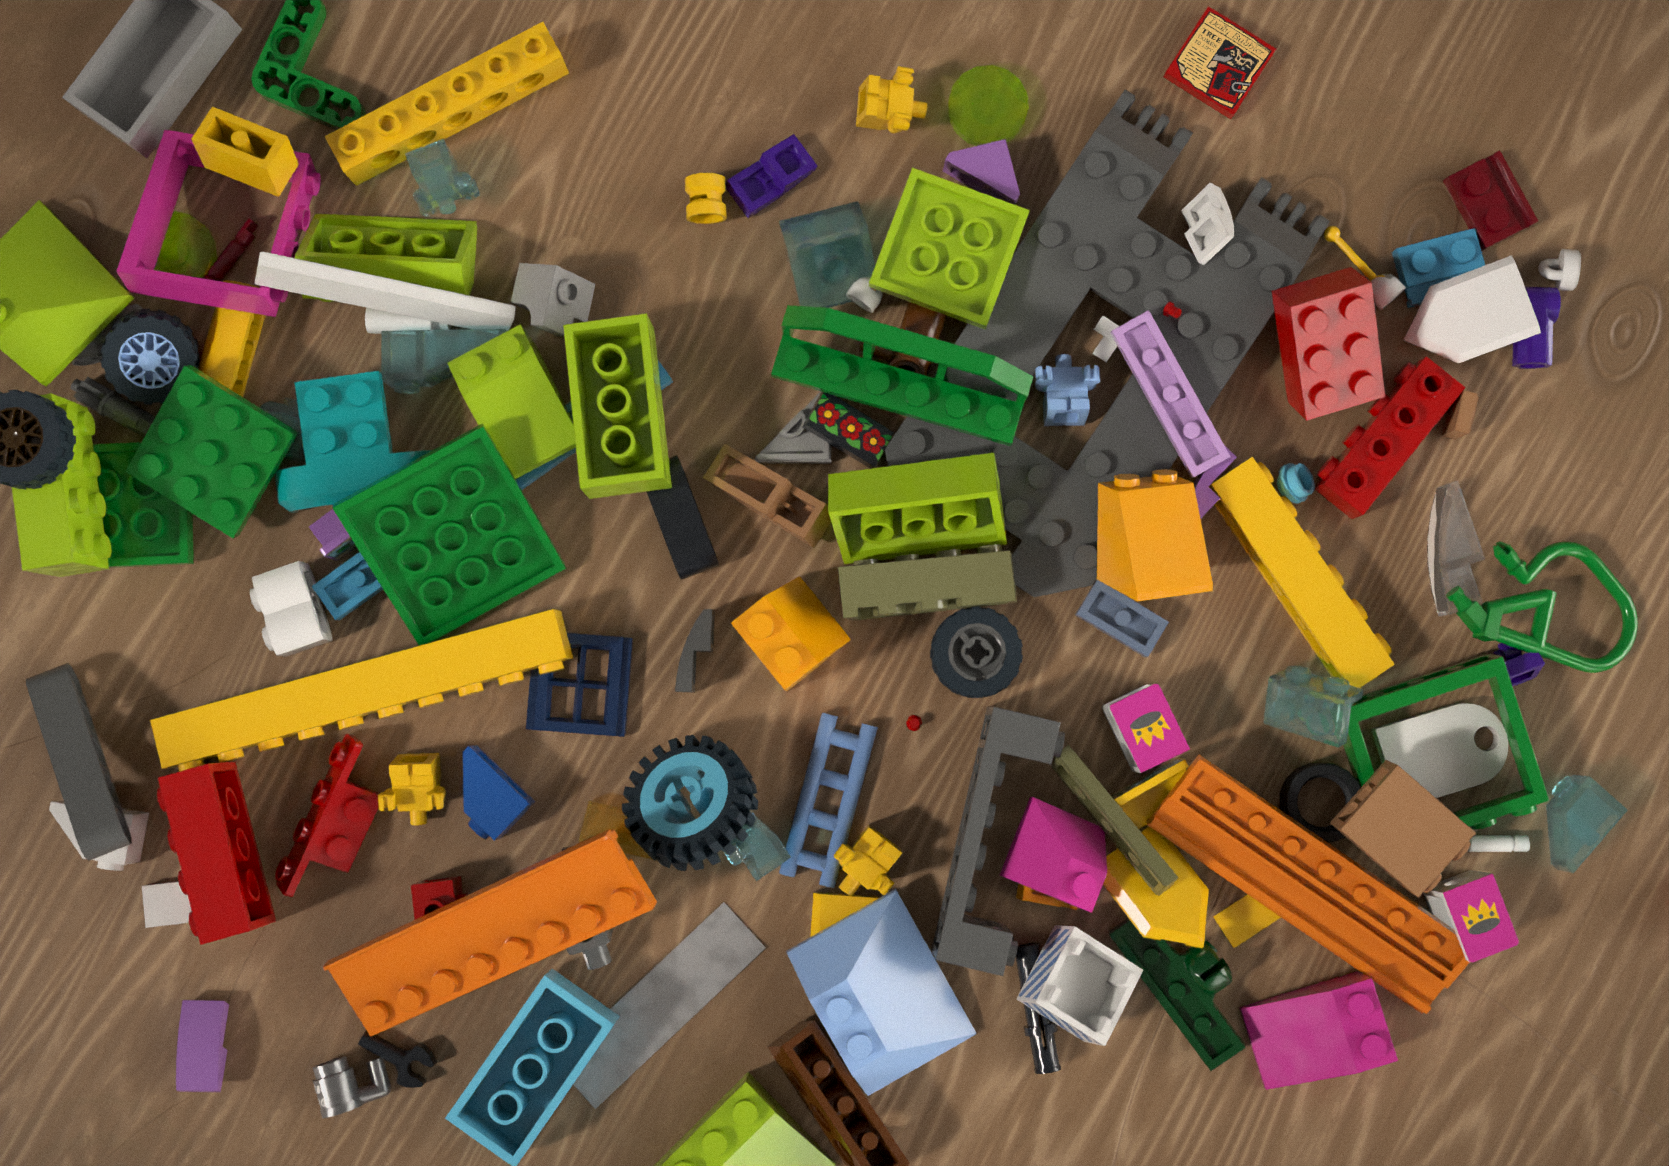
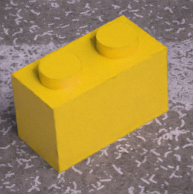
(245, 151)

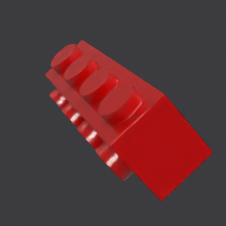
(1388, 437)

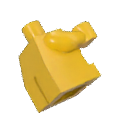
(888, 103)
(414, 786)
(868, 862)

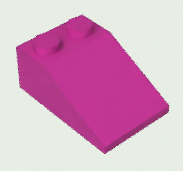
(1319, 1032)

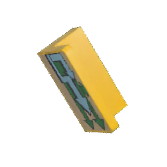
(1145, 795)

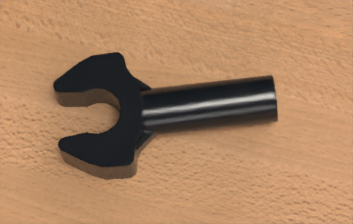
(400, 1058)

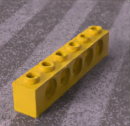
(448, 104)

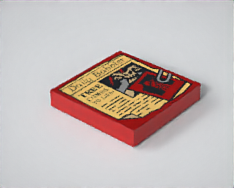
(1219, 62)

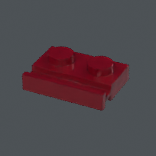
(1490, 200)

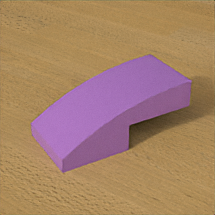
(1205, 496)
(200, 1046)

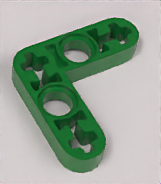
(289, 68)

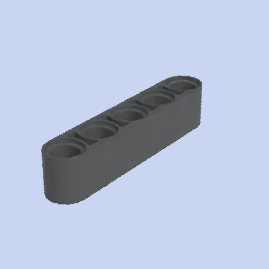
(78, 762)

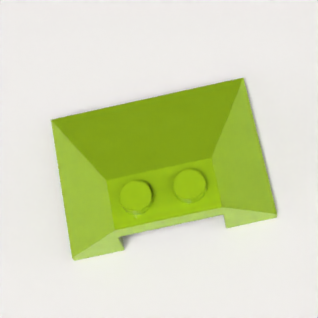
(52, 294)

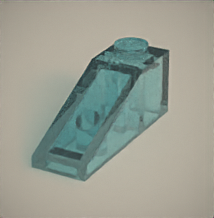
(421, 356)

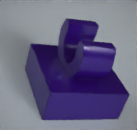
(1519, 666)

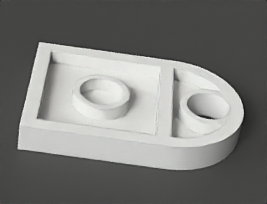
(1441, 748)

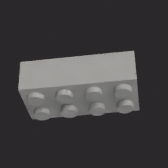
(152, 68)

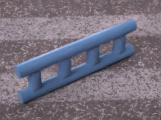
(816, 776)

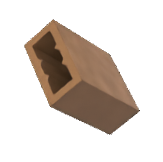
(1403, 828)

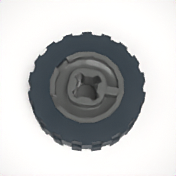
(976, 652)

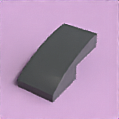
(699, 640)

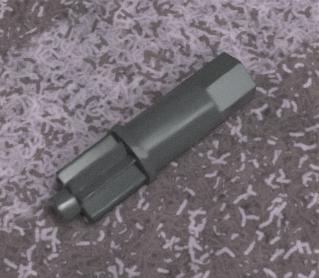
(110, 404)

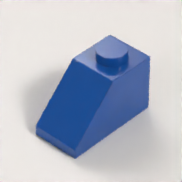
(491, 795)

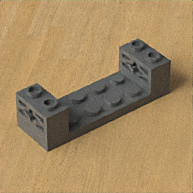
(962, 937)

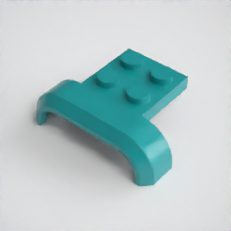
(342, 441)

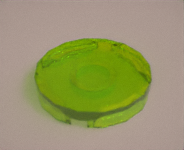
(987, 105)
(186, 247)

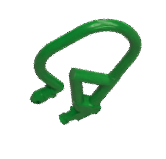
(1486, 619)

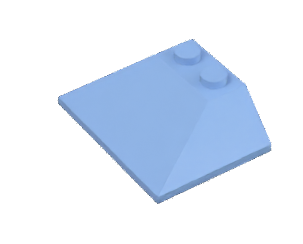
(880, 993)

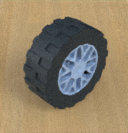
(147, 354)

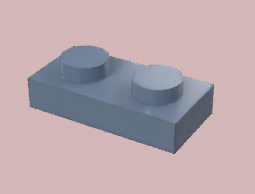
(1121, 618)

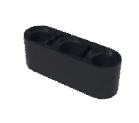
(683, 524)

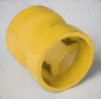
(705, 198)

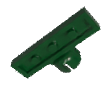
(1185, 989)

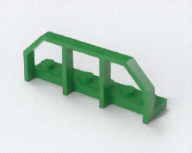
(897, 388)

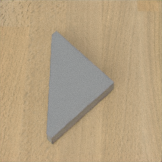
(796, 444)

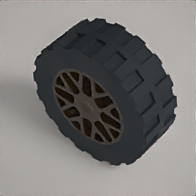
(33, 440)

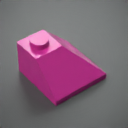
(1058, 855)

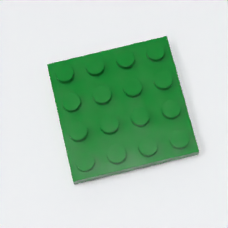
(449, 535)

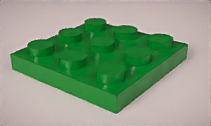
(211, 451)
(139, 520)

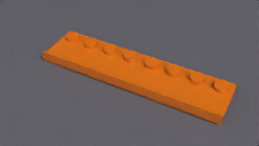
(1310, 884)
(492, 933)

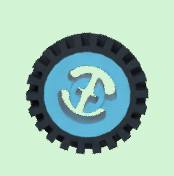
(662, 816)

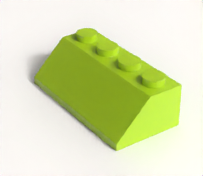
(397, 248)
(917, 508)

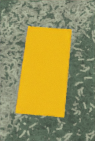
(1244, 920)

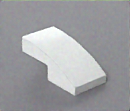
(1208, 222)

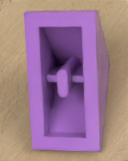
(985, 169)

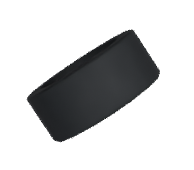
(1299, 777)

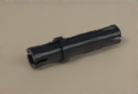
(1044, 1057)

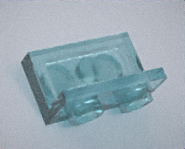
(1310, 705)

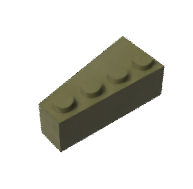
(927, 584)

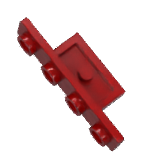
(335, 821)

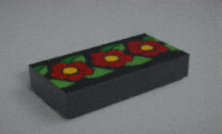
(848, 429)

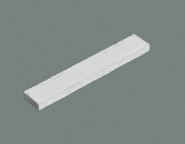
(381, 293)

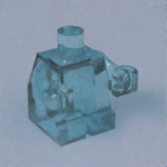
(439, 179)
(761, 848)

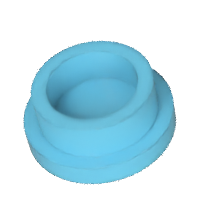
(1295, 482)

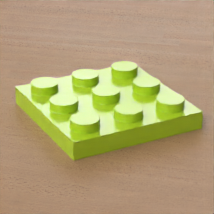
(948, 248)

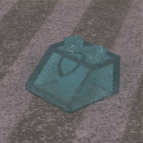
(827, 253)

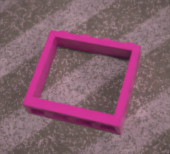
(154, 215)

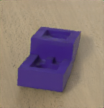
(771, 176)

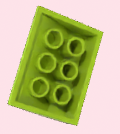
(746, 1130)

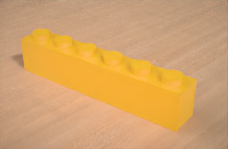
(1299, 575)

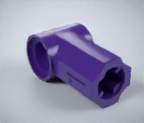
(1538, 349)

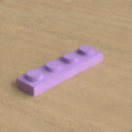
(1170, 394)

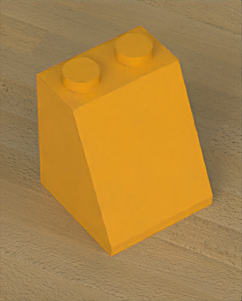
(1151, 537)
(791, 632)

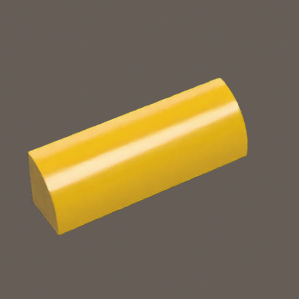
(231, 346)

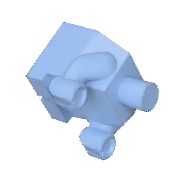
(1066, 391)

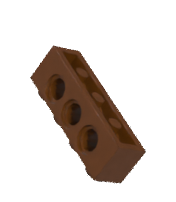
(834, 1098)

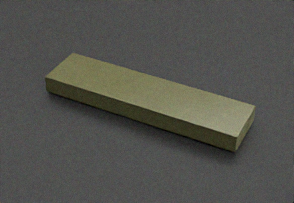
(1114, 821)

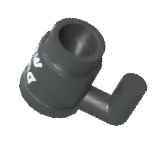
(339, 1090)

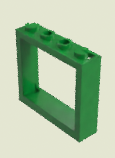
(1440, 682)

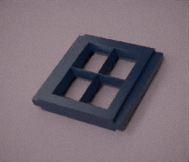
(616, 690)

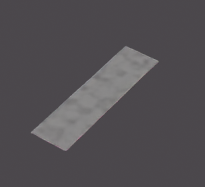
(669, 999)

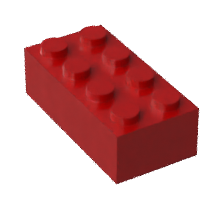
(215, 851)

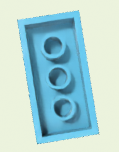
(532, 1067)

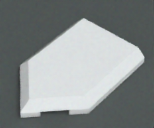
(1475, 313)

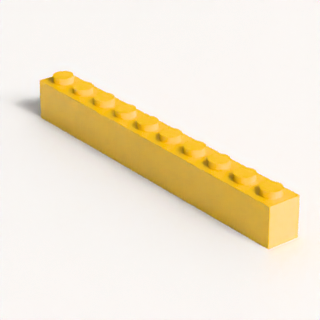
(362, 690)

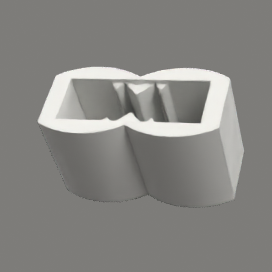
(290, 609)

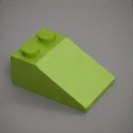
(515, 400)

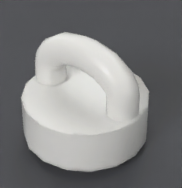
(1567, 272)

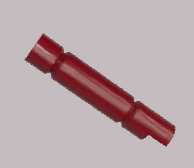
(232, 252)

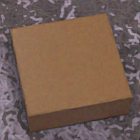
(1460, 416)

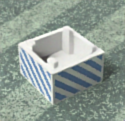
(1080, 984)

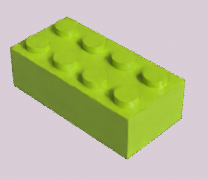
(617, 406)
(63, 520)

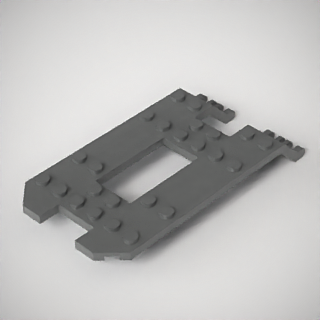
(1096, 243)

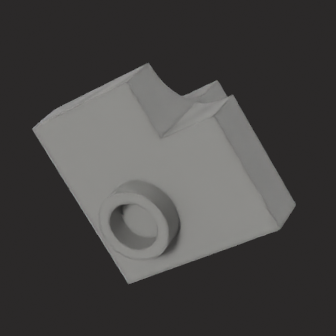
(552, 296)

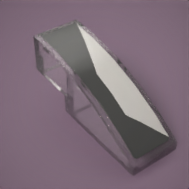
(1451, 548)

